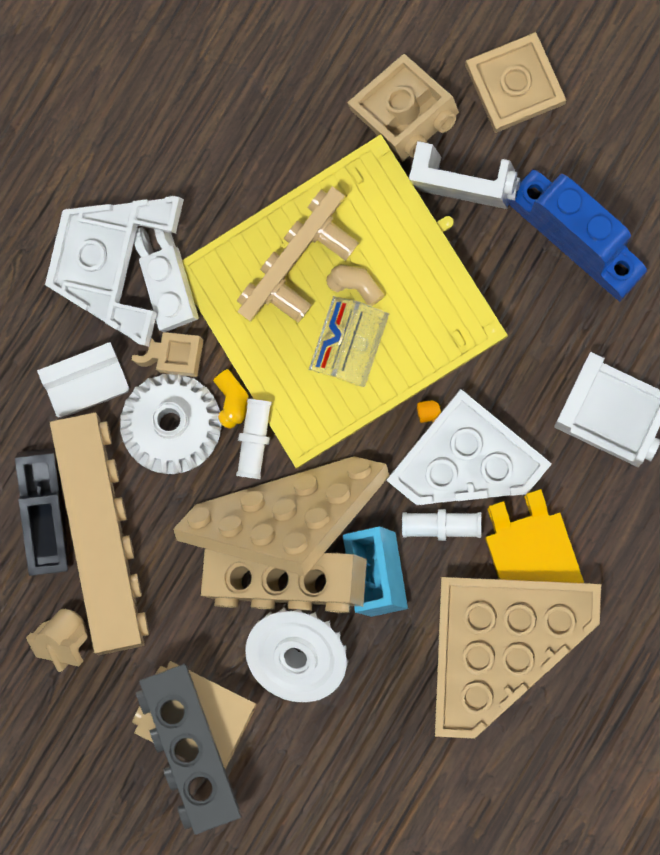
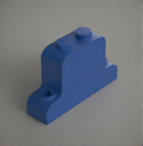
(580, 230)

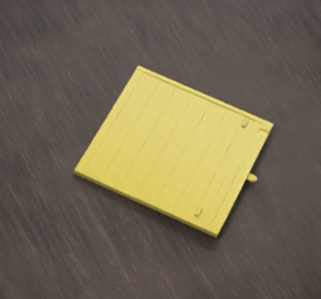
(431, 301)

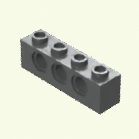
(178, 685)

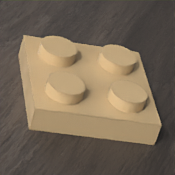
(515, 82)

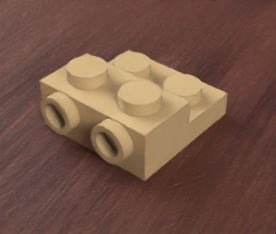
(405, 107)

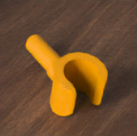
(428, 411)

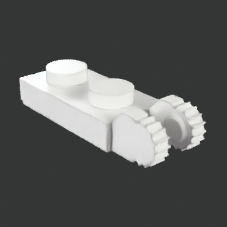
(165, 280)

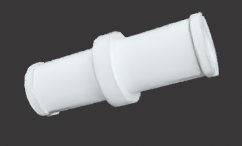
(253, 438)
(441, 525)

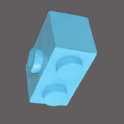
(384, 576)

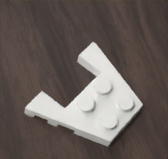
(94, 257)

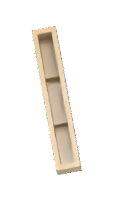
(97, 533)

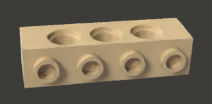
(343, 587)

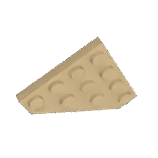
(287, 519)
(501, 642)

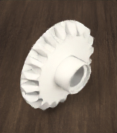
(176, 449)
(293, 673)

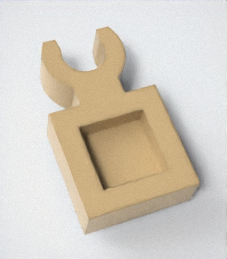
(174, 354)

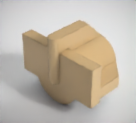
(60, 639)

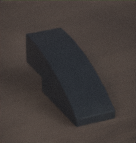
(42, 511)

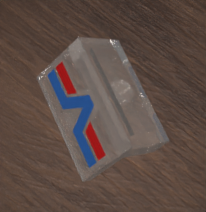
(349, 341)

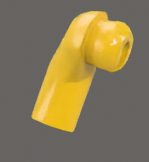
(235, 400)

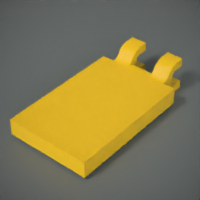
(533, 546)

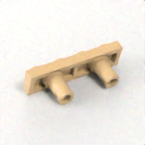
(317, 227)

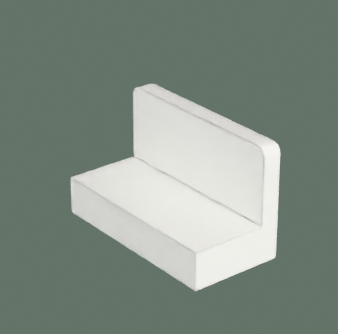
(84, 380)

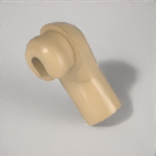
(355, 278)

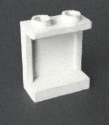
(429, 179)
(612, 412)

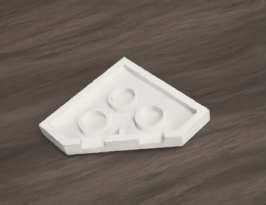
(467, 458)

